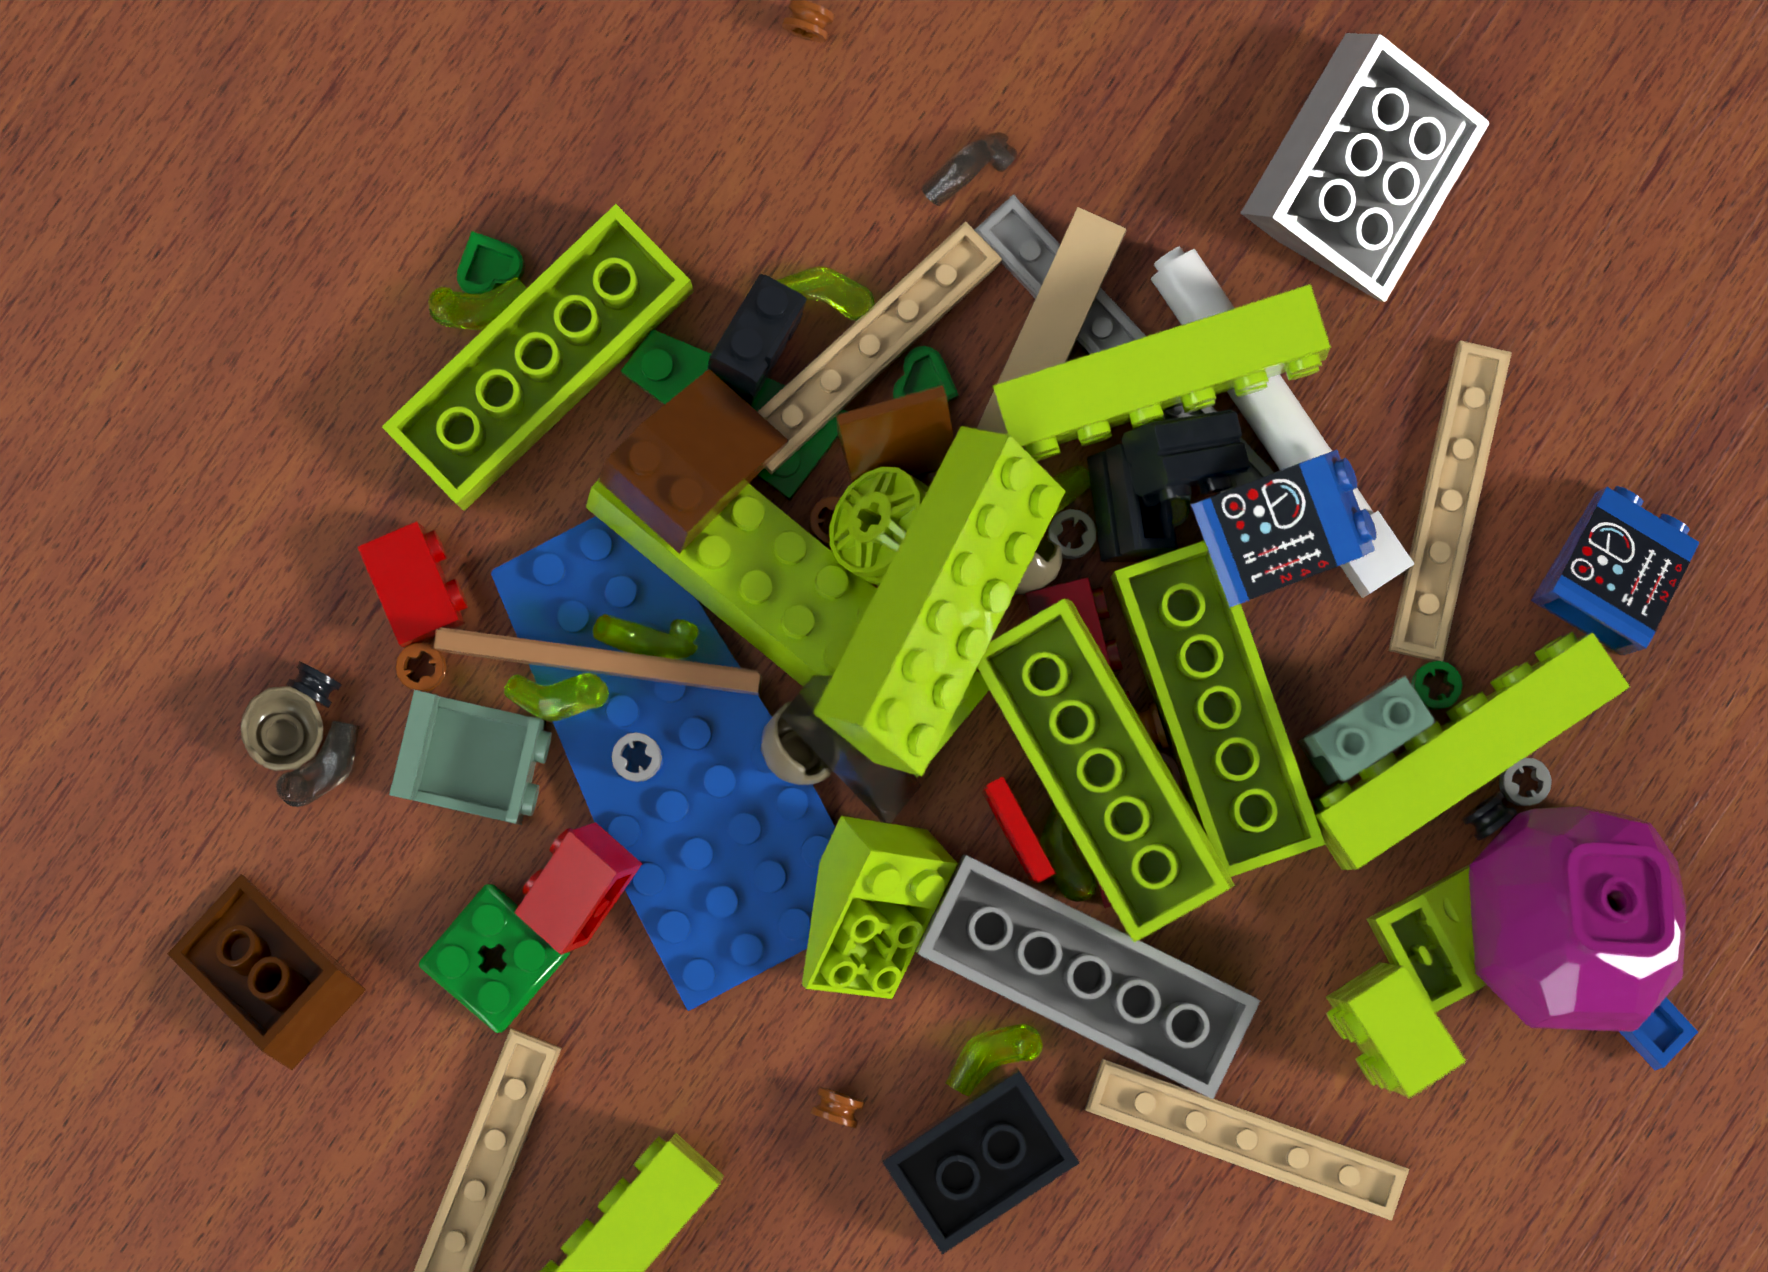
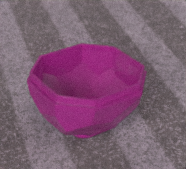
(1547, 926)

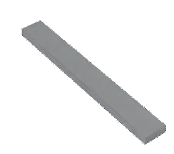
(1028, 254)

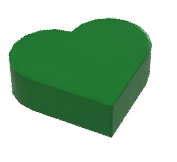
(488, 264)
(922, 371)

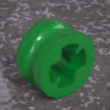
(1451, 678)

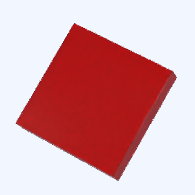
(1017, 830)

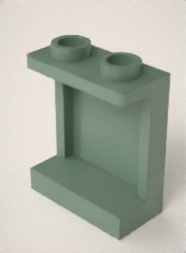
(1366, 731)
(470, 758)

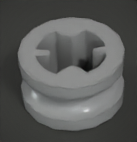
(1087, 539)
(621, 763)
(1539, 773)

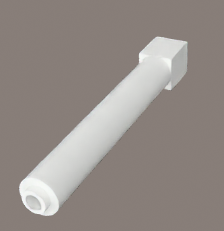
(1274, 411)

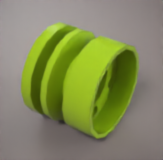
(874, 520)

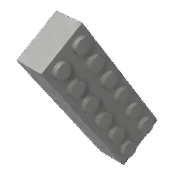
(1087, 976)

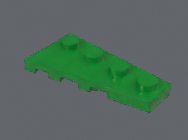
(667, 366)

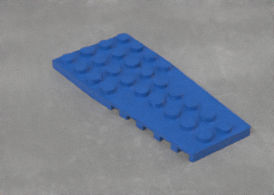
(717, 833)

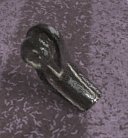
(967, 164)
(324, 771)

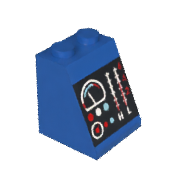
(1285, 527)
(1617, 571)

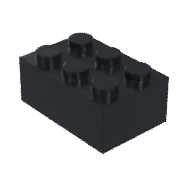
(979, 1160)

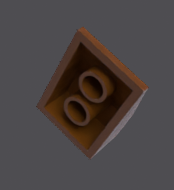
(898, 433)
(691, 459)
(266, 973)

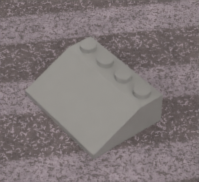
(1366, 164)

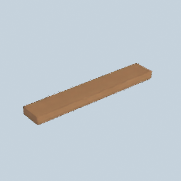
(598, 661)

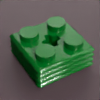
(458, 959)

